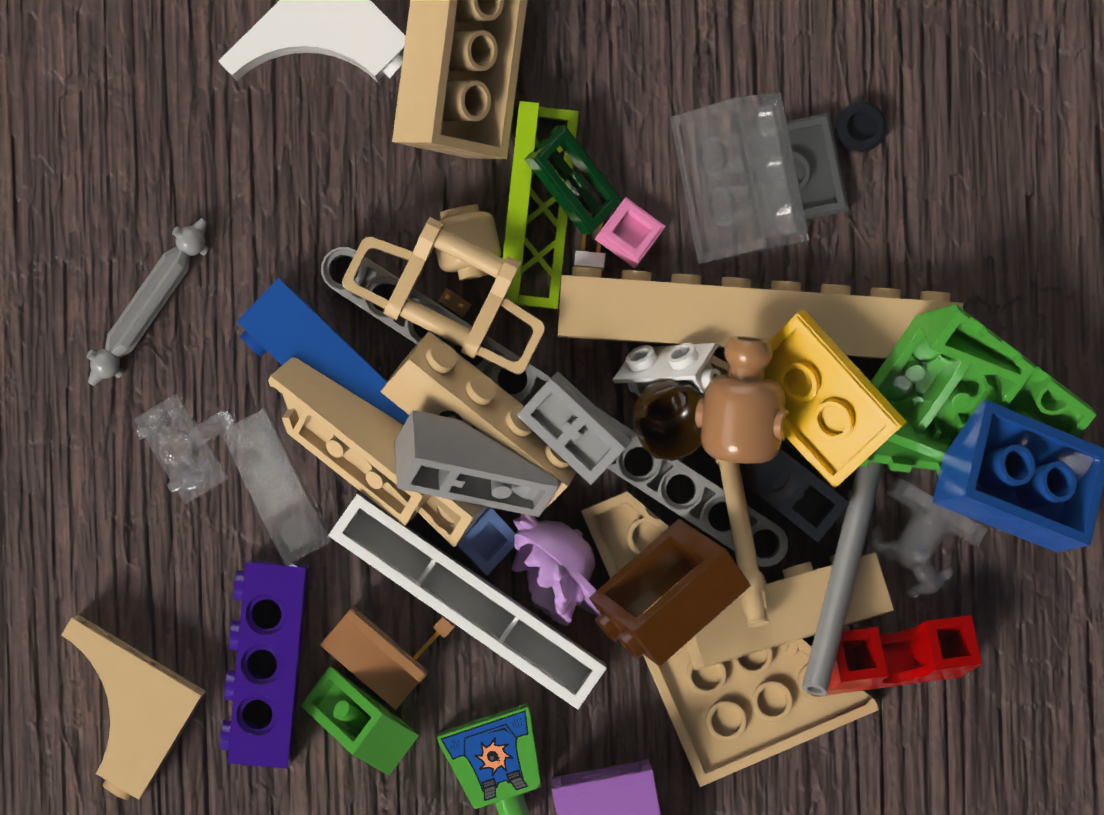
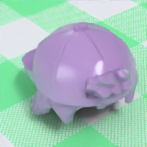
(556, 566)

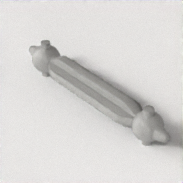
(147, 302)

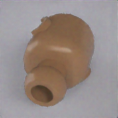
(744, 409)

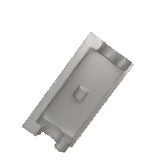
(574, 428)

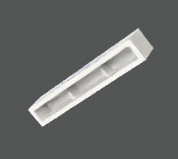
(468, 600)

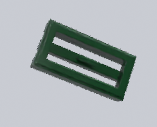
(539, 164)

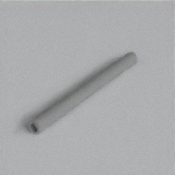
(842, 579)

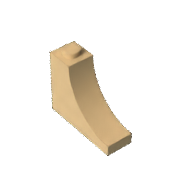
(145, 708)

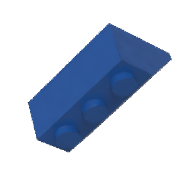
(1023, 478)

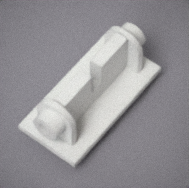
(676, 362)

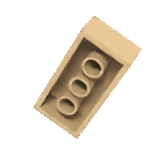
(460, 76)

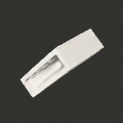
(336, 28)

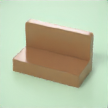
(374, 657)

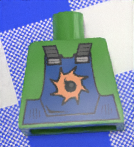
(495, 759)

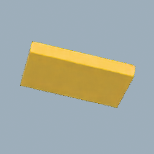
(831, 404)

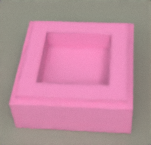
(630, 232)

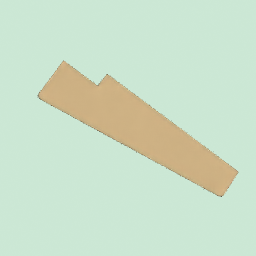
(361, 447)

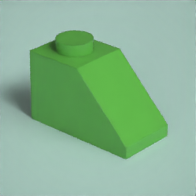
(359, 721)

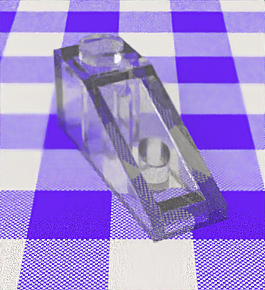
(276, 487)

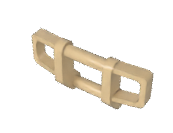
(403, 306)

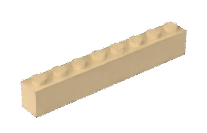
(702, 314)

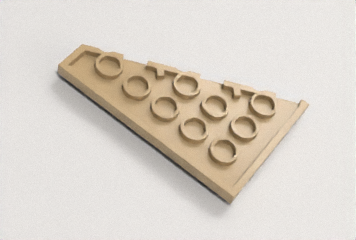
(732, 709)

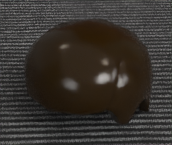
(666, 419)

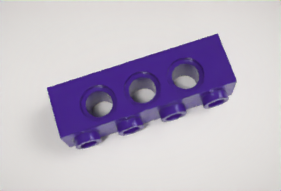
(271, 743)

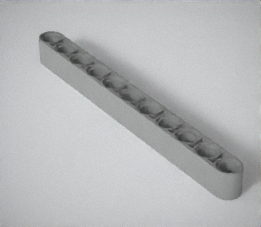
(652, 483)

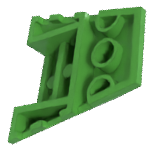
(943, 374)

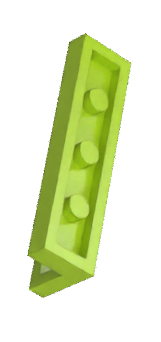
(518, 205)

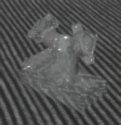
(184, 446)
(922, 536)

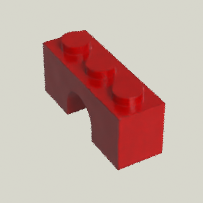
(917, 655)

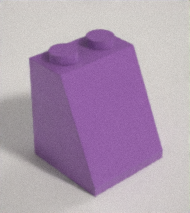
(607, 791)

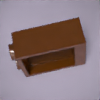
(684, 608)

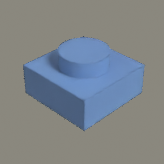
(487, 541)

